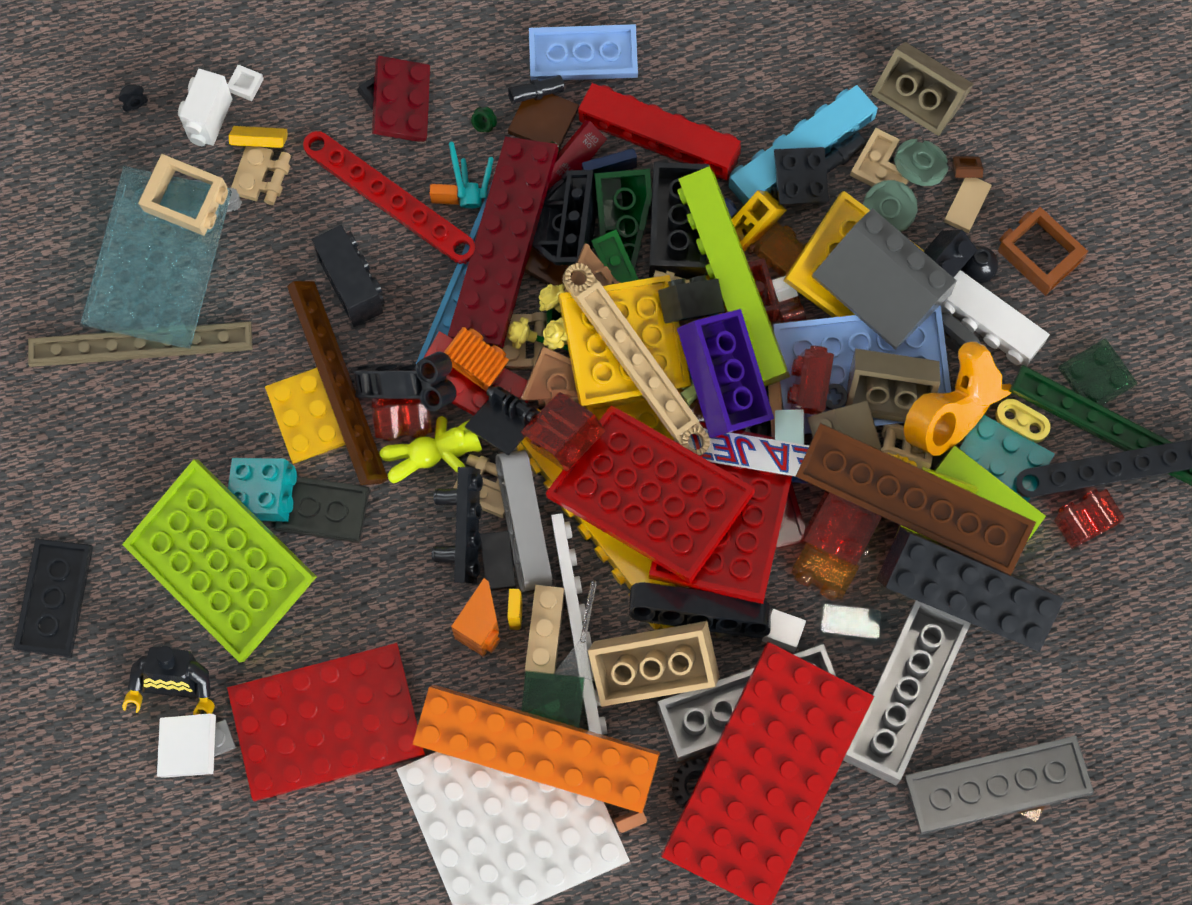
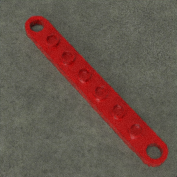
(389, 197)

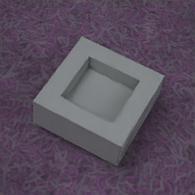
(223, 738)

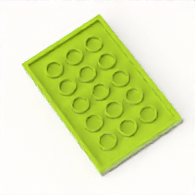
(219, 560)

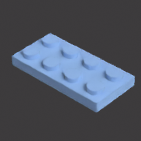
(583, 52)

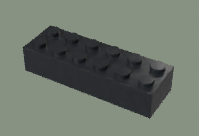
(969, 589)

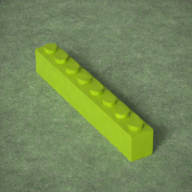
(730, 266)

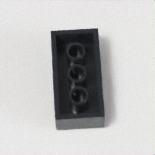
(672, 238)

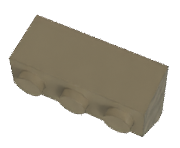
(921, 88)
(890, 382)
(852, 420)

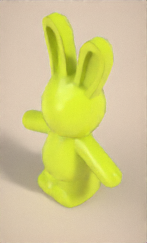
(427, 452)

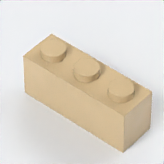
(545, 629)

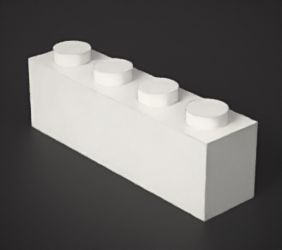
(994, 320)

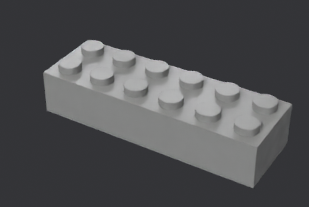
(907, 692)
(699, 716)

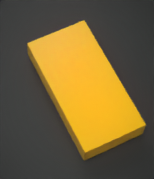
(258, 136)
(515, 607)

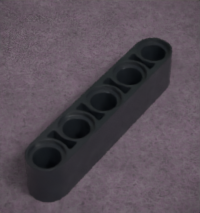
(686, 606)

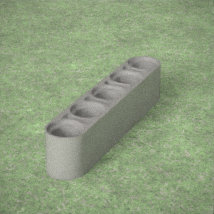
(523, 520)

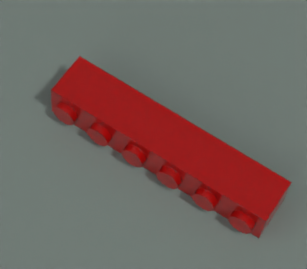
(659, 130)

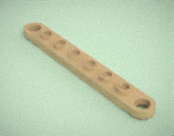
(635, 358)

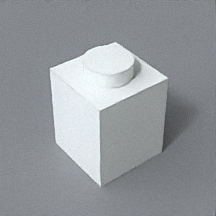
(785, 630)

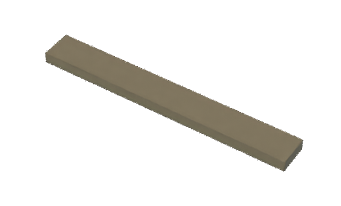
(117, 346)

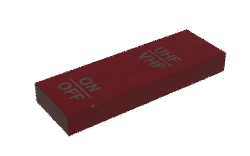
(577, 150)

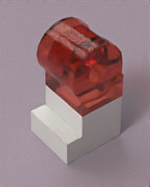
(789, 302)

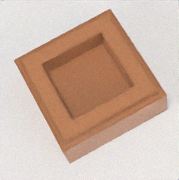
(629, 821)

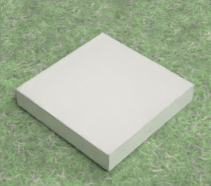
(186, 745)

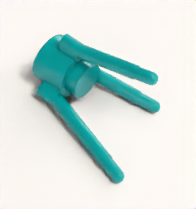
(469, 193)

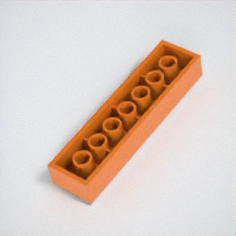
(536, 748)

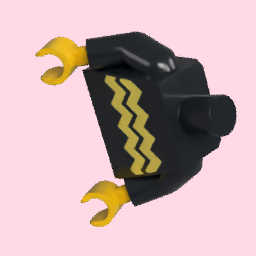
(172, 674)

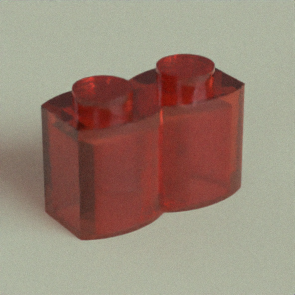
(399, 418)
(1088, 518)

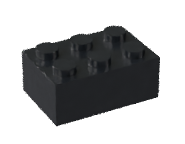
(349, 275)

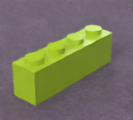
(962, 467)

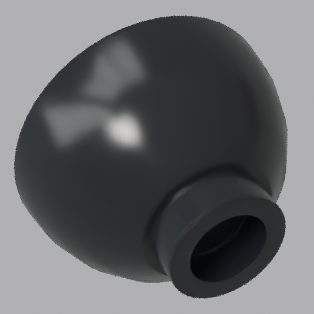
(982, 265)

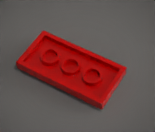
(469, 395)

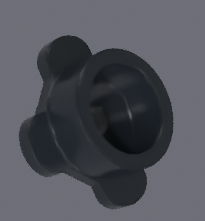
(132, 97)

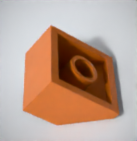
(477, 622)

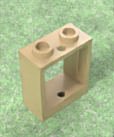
(159, 183)

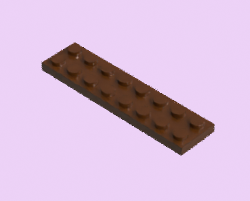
(915, 499)

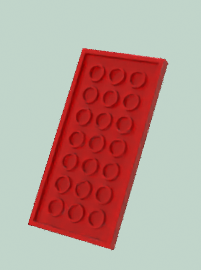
(767, 776)

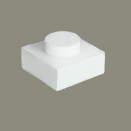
(245, 82)

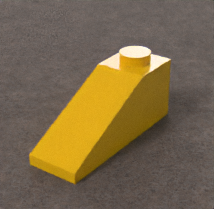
(757, 217)

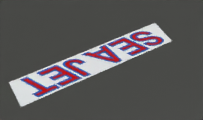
(752, 452)

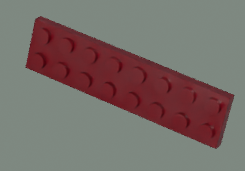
(504, 239)

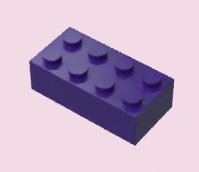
(725, 373)

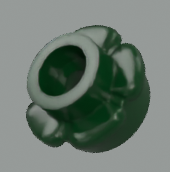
(479, 122)

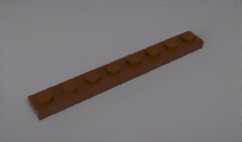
(337, 383)

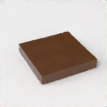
(544, 119)

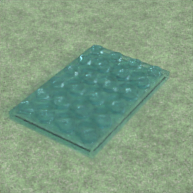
(152, 270)

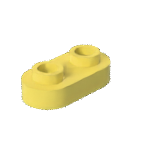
(1023, 420)

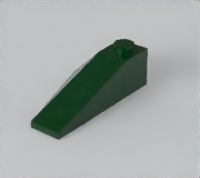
(624, 205)

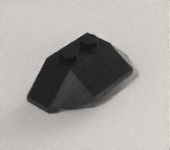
(567, 218)

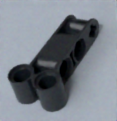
(408, 381)

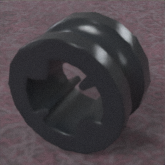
(839, 390)

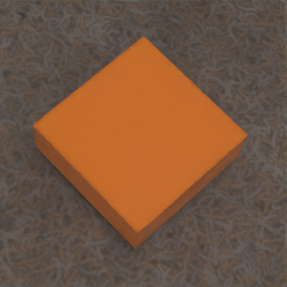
(444, 194)

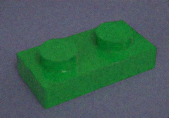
(614, 256)

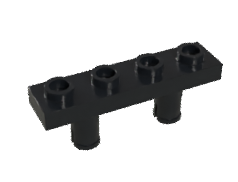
(468, 513)

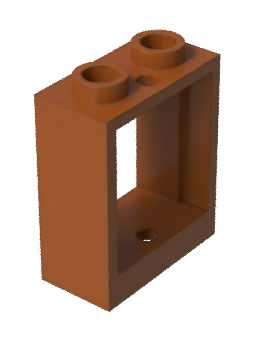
(1028, 268)

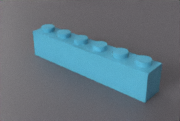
(828, 126)

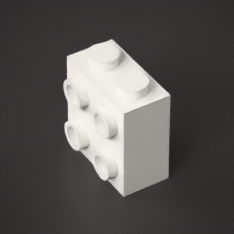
(205, 107)

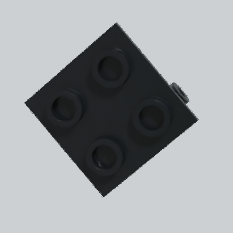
(800, 176)
(502, 419)

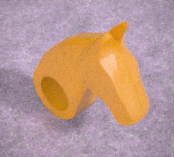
(944, 419)

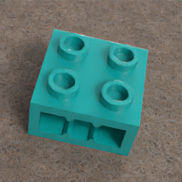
(264, 486)

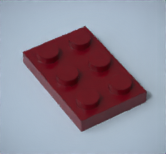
(401, 99)

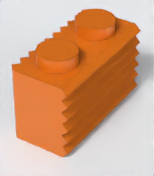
(476, 358)

